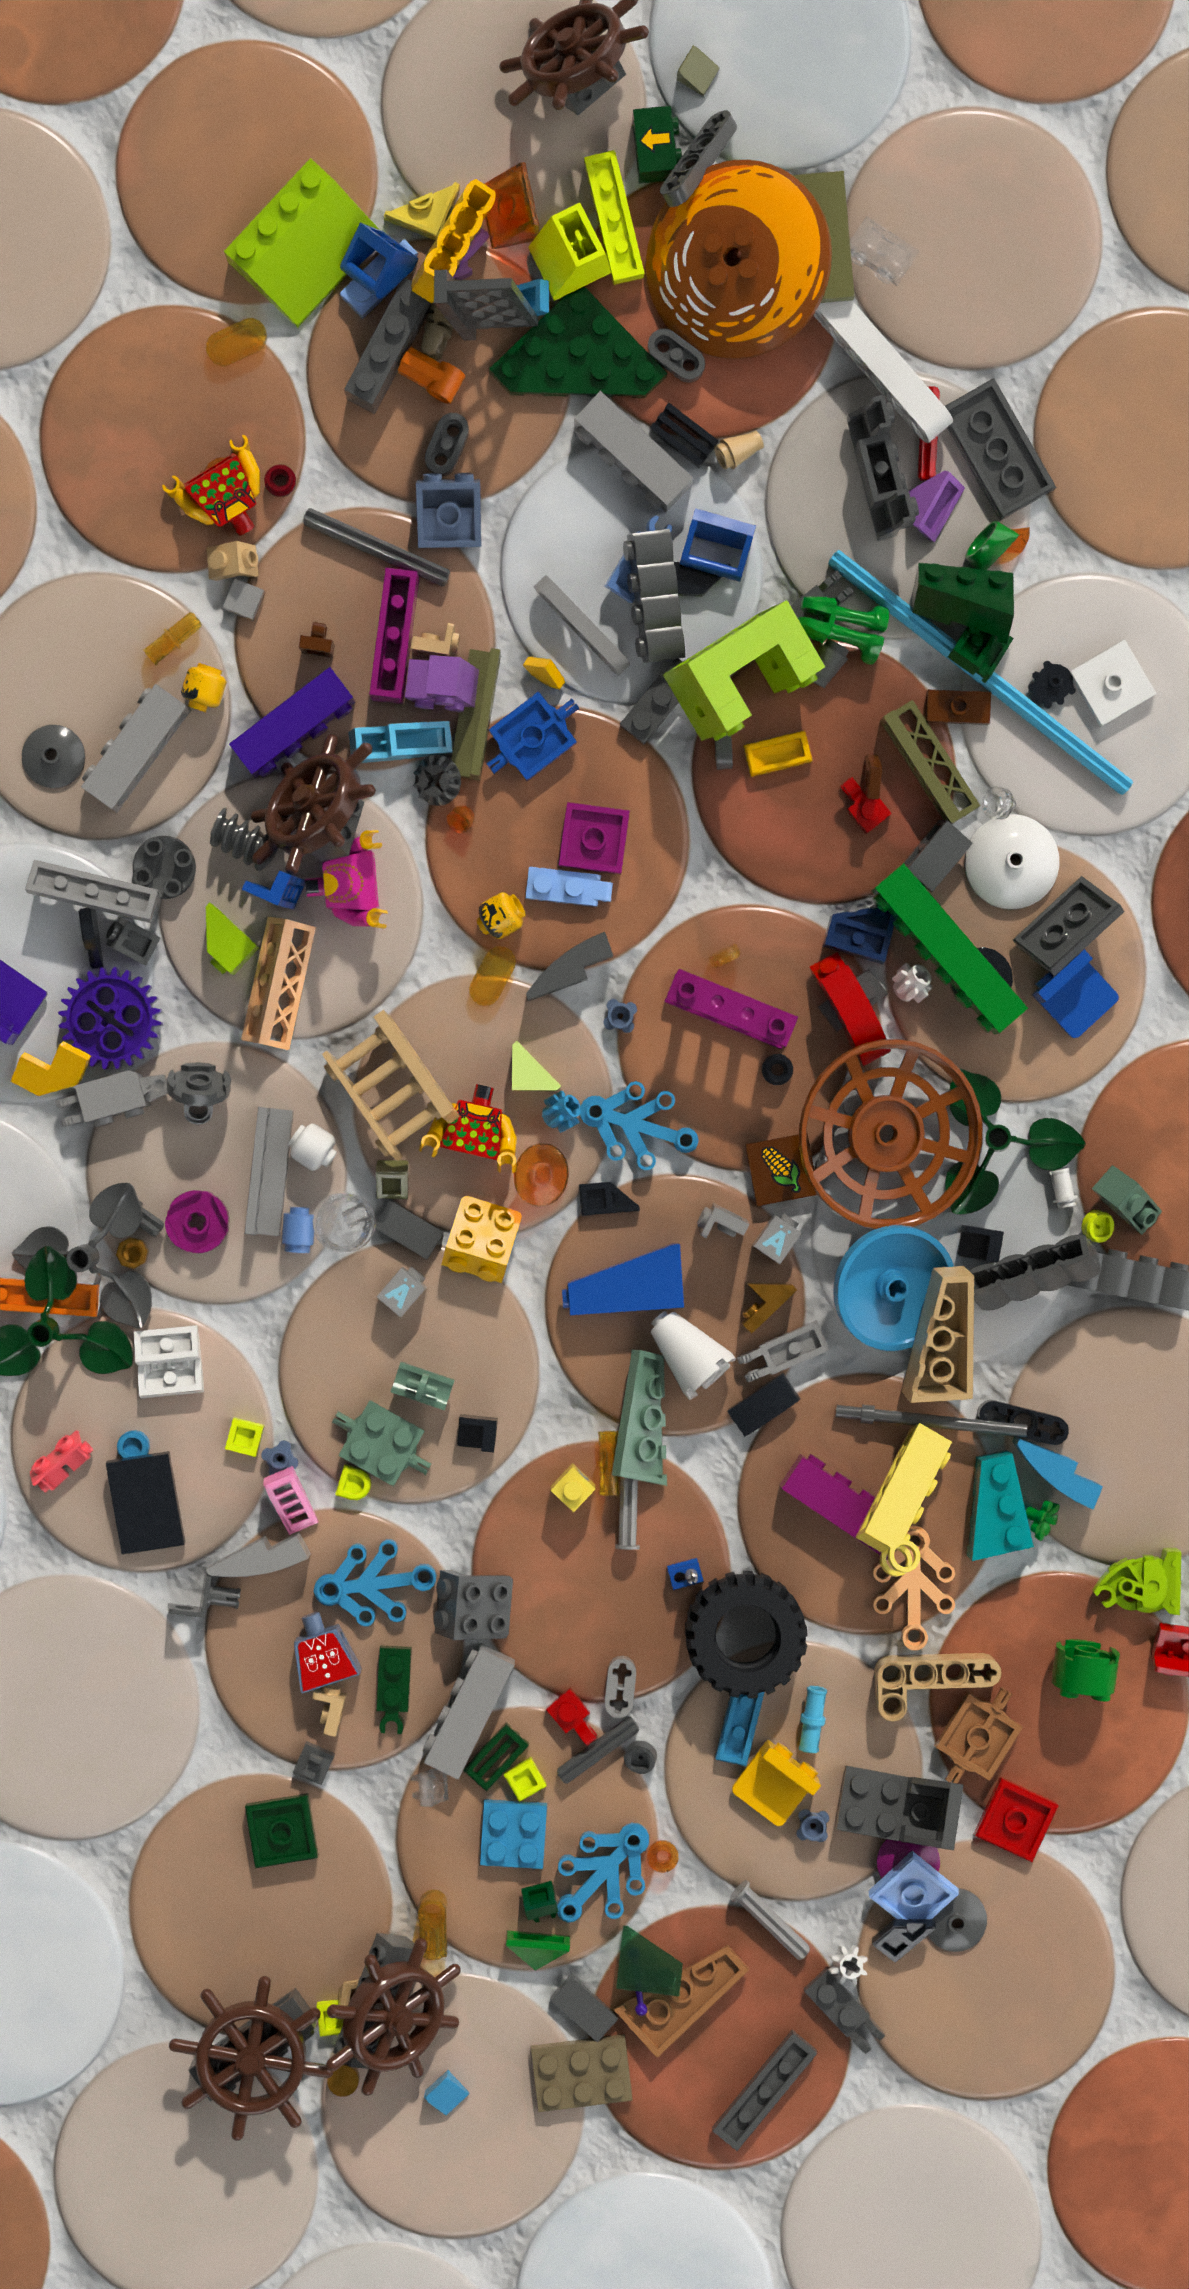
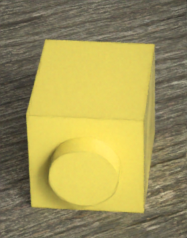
(573, 1487)

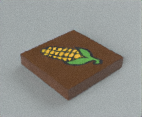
(778, 1170)

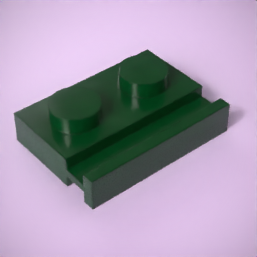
(978, 653)

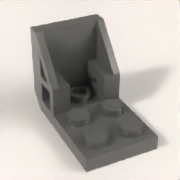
(899, 1808)

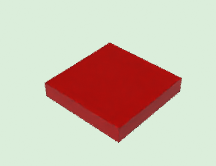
(1016, 1819)

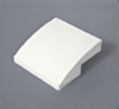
(168, 1361)

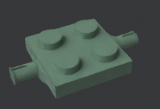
(381, 1443)

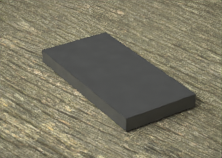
(998, 450)

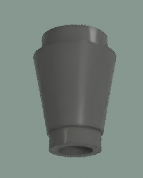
(833, 657)

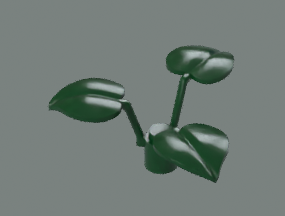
(1051, 1144)
(50, 1278)

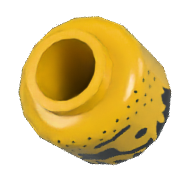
(203, 687)
(500, 915)

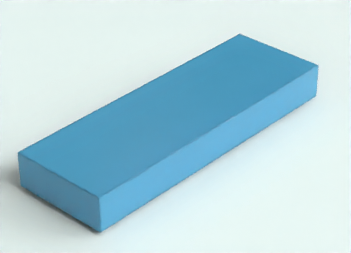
(738, 1729)

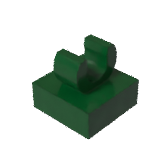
(540, 1901)

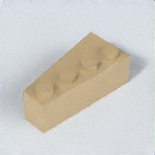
(944, 1340)

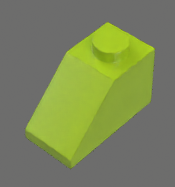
(226, 942)

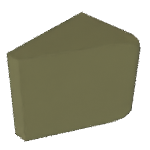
(697, 71)
(392, 1179)

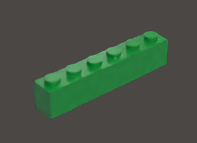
(949, 950)

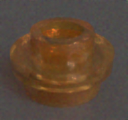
(662, 1865)

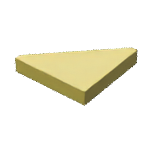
(427, 213)

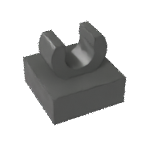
(314, 1763)

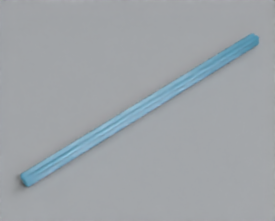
(996, 684)

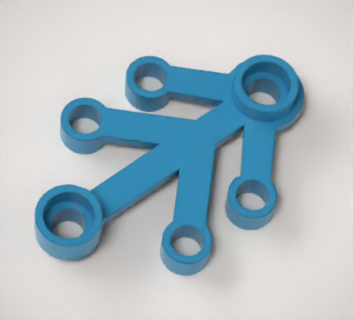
(633, 1123)
(370, 1584)
(606, 1868)

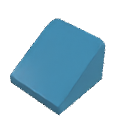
(445, 2093)

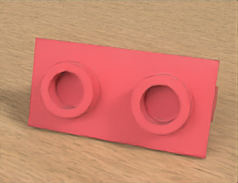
(49, 1470)

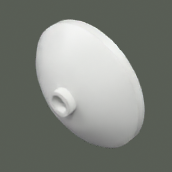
(993, 874)

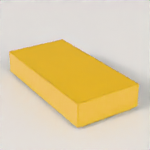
(777, 753)

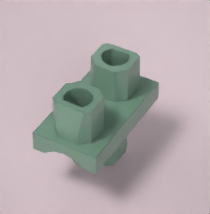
(422, 1385)

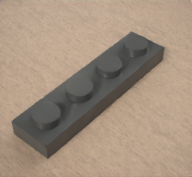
(764, 2090)

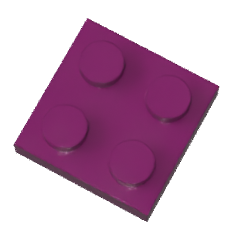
(594, 838)

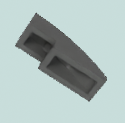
(570, 966)

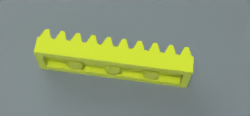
(614, 217)

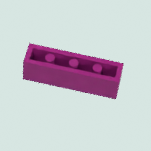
(394, 635)
(828, 1494)

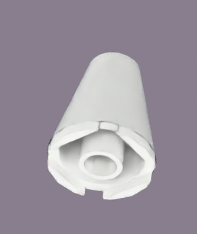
(689, 1353)

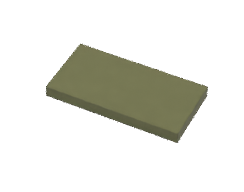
(831, 195)

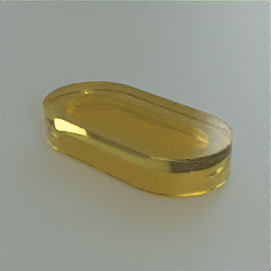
(236, 342)
(492, 976)

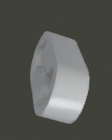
(612, 1687)

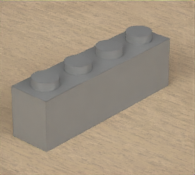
(633, 452)
(135, 747)
(469, 1710)

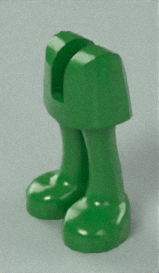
(824, 628)

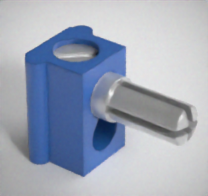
(690, 1569)

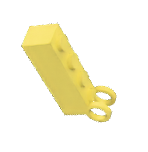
(901, 1497)

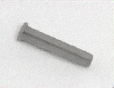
(628, 1514)
(770, 1920)

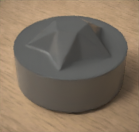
(640, 1757)

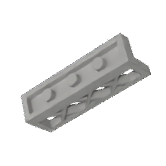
(93, 891)
(269, 1171)

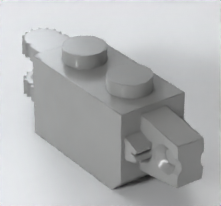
(112, 1096)

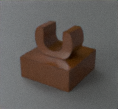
(317, 643)

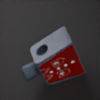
(323, 1655)

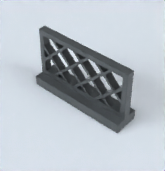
(481, 304)

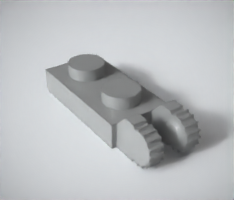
(786, 1350)

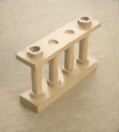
(420, 1082)

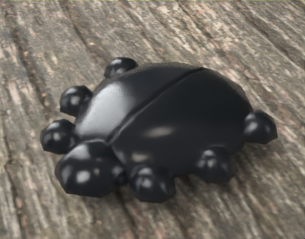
(1051, 685)

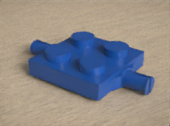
(532, 736)

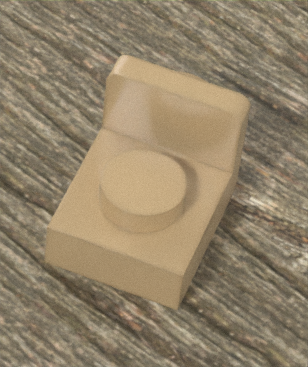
(430, 644)
(331, 1714)

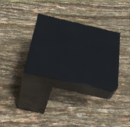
(980, 1243)
(477, 1432)

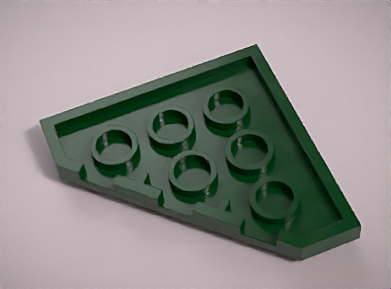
(578, 353)

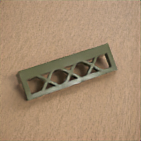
(474, 722)
(919, 764)

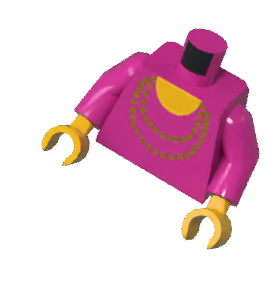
(351, 884)

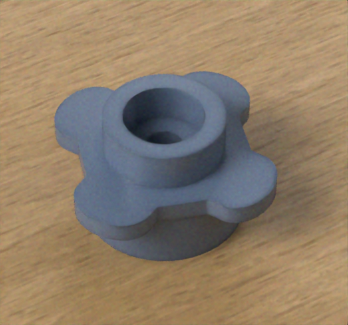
(613, 1021)
(271, 1454)
(814, 1834)

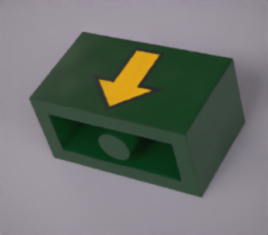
(655, 143)

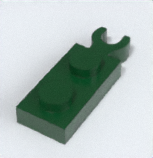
(393, 1684)

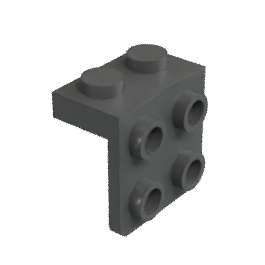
(473, 1606)

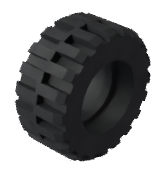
(753, 1676)

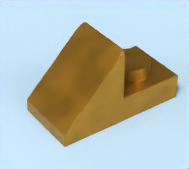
(773, 1297)

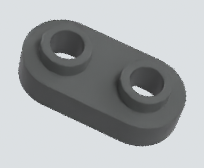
(677, 355)
(445, 445)

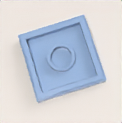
(913, 1890)

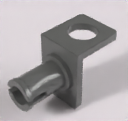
(210, 1596)

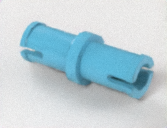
(812, 1719)

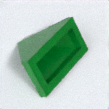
(537, 1948)

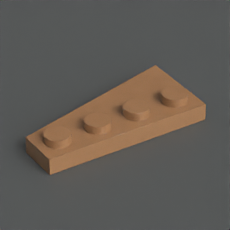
(672, 2015)

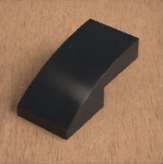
(763, 1404)

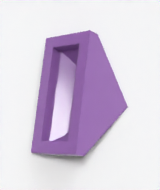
(935, 503)

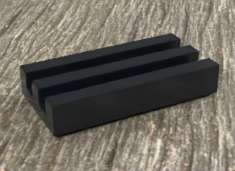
(692, 426)

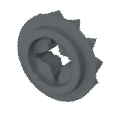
(449, 781)

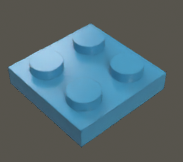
(513, 1834)

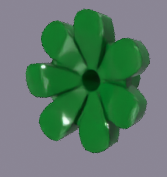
(1043, 1518)

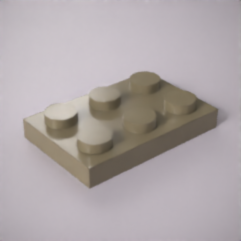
(581, 2073)

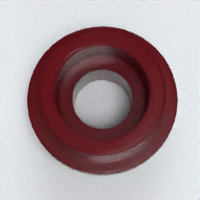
(280, 471)

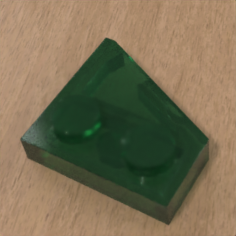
(647, 1966)

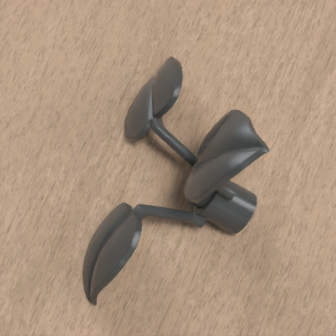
(120, 1213)

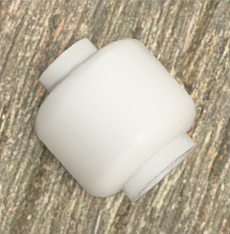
(312, 1147)

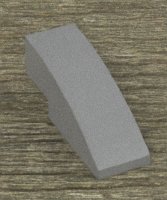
(261, 1558)

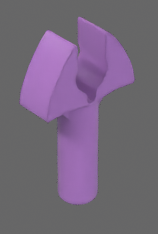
(464, 271)

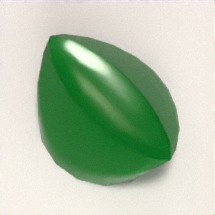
(990, 545)

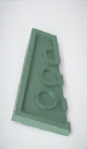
(640, 1431)

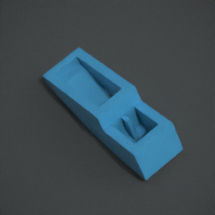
(1059, 1472)

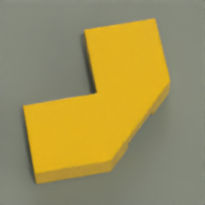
(41, 1078)

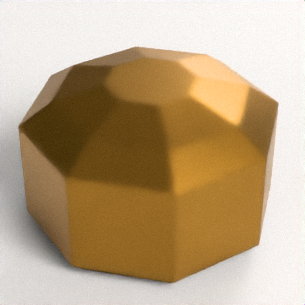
(132, 1252)

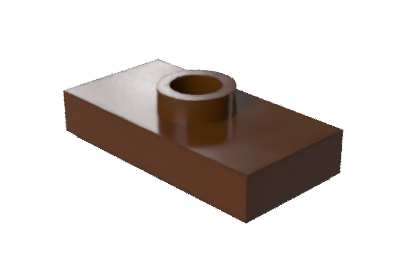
(958, 707)

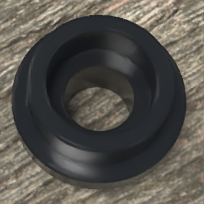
(787, 1066)

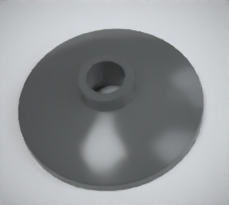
(66, 765)
(971, 1911)

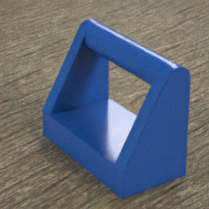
(396, 268)
(722, 531)

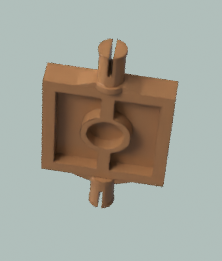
(978, 1736)

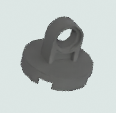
(198, 1086)

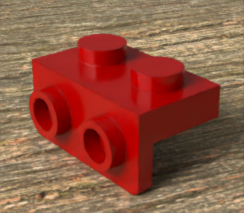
(1171, 1650)

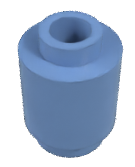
(298, 1230)

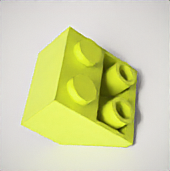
(569, 252)

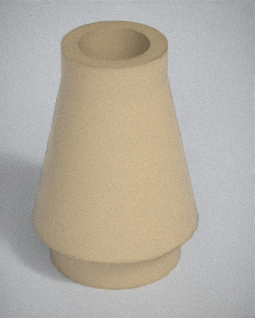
(737, 449)

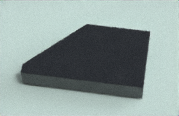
(694, 582)
(91, 936)
(604, 1199)
(902, 1936)

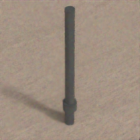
(868, 1414)

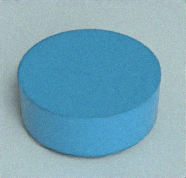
(133, 1444)

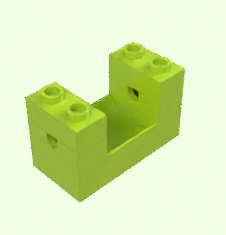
(704, 682)

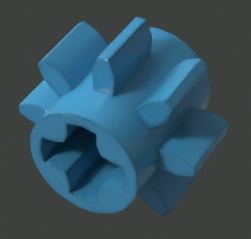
(561, 1111)

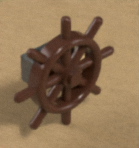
(581, 62)
(322, 811)

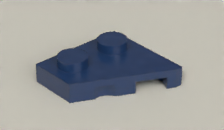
(861, 933)

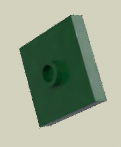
(281, 1830)

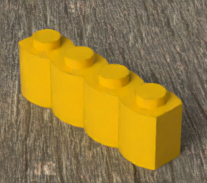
(454, 237)

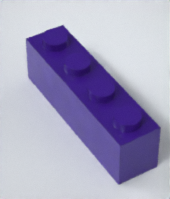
(293, 723)

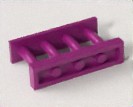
(731, 1009)

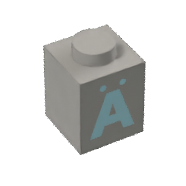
(777, 1237)
(402, 1290)

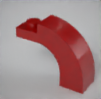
(850, 1005)

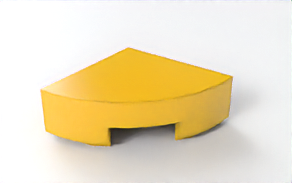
(544, 671)

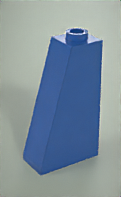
(633, 1285)

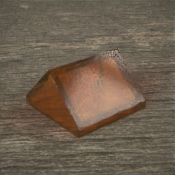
(513, 214)

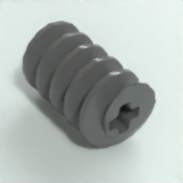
(238, 838)

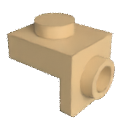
(232, 560)

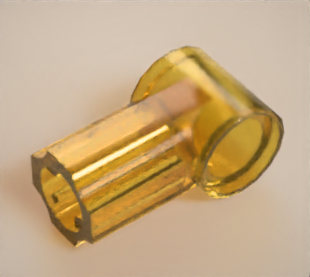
(433, 1926)

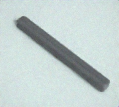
(376, 547)

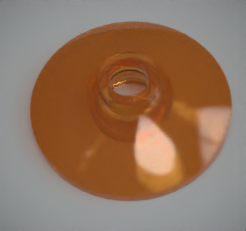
(550, 1178)

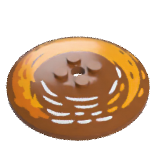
(781, 266)

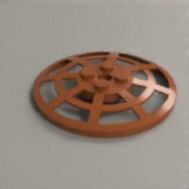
(906, 1138)

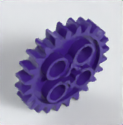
(126, 995)

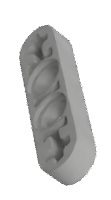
(582, 625)

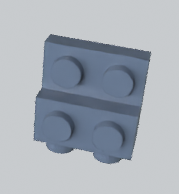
(448, 511)

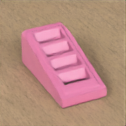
(281, 1479)

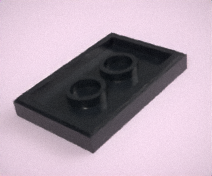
(145, 1502)

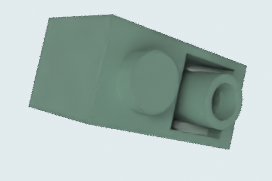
(1127, 1199)

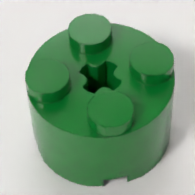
(1085, 1669)

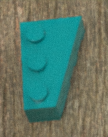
(998, 1509)

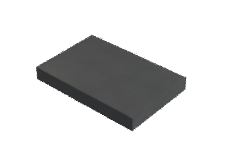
(1068, 925)

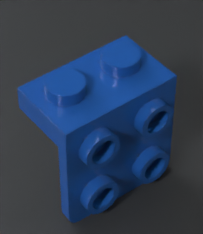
(1075, 995)

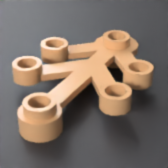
(913, 1583)

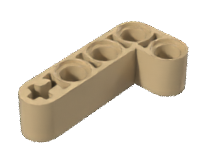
(935, 1679)

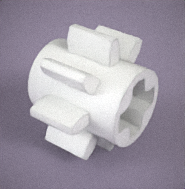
(912, 983)
(844, 1973)

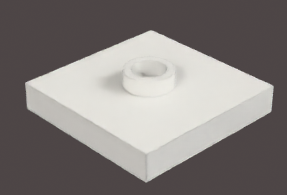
(1112, 683)

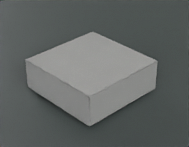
(243, 599)

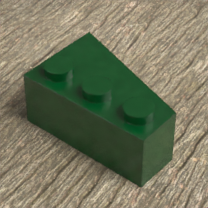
(967, 597)

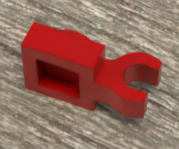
(864, 811)
(570, 1713)

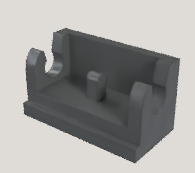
(937, 854)

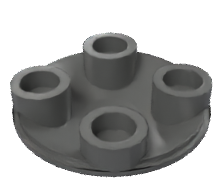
(165, 866)

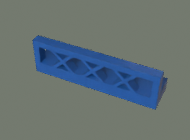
(283, 893)

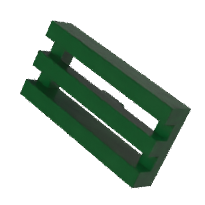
(514, 1737)

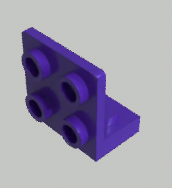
(18, 1002)

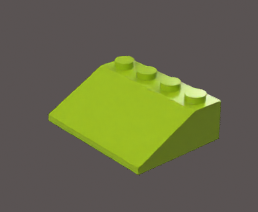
(298, 243)

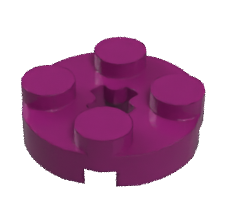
(180, 1215)

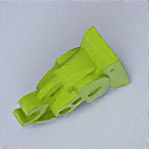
(1149, 1580)

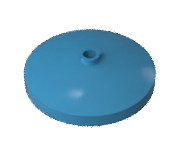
(864, 1299)

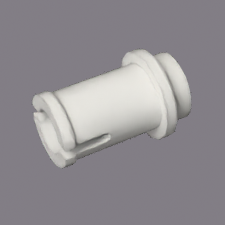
(1063, 1188)

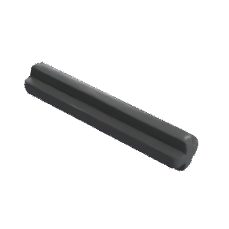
(598, 1750)

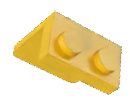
(481, 1239)
(775, 1782)

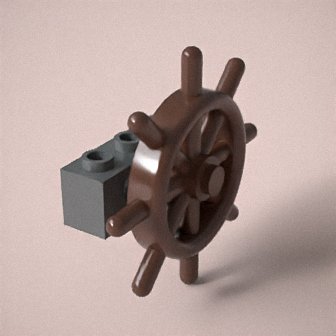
(383, 2011)
(252, 2050)

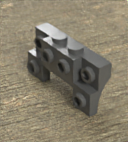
(877, 461)

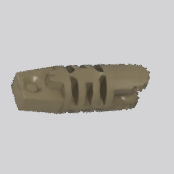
(436, 333)

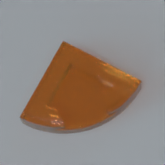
(1017, 546)

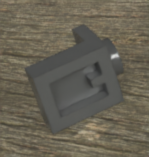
(132, 940)

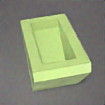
(528, 1073)

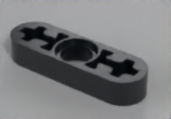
(1048, 1419)

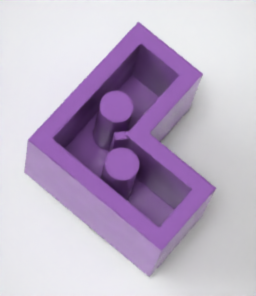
(442, 682)

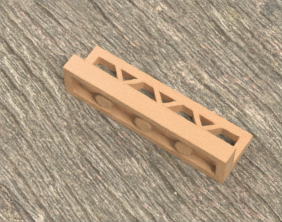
(272, 981)

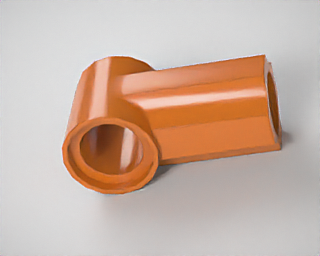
(439, 379)

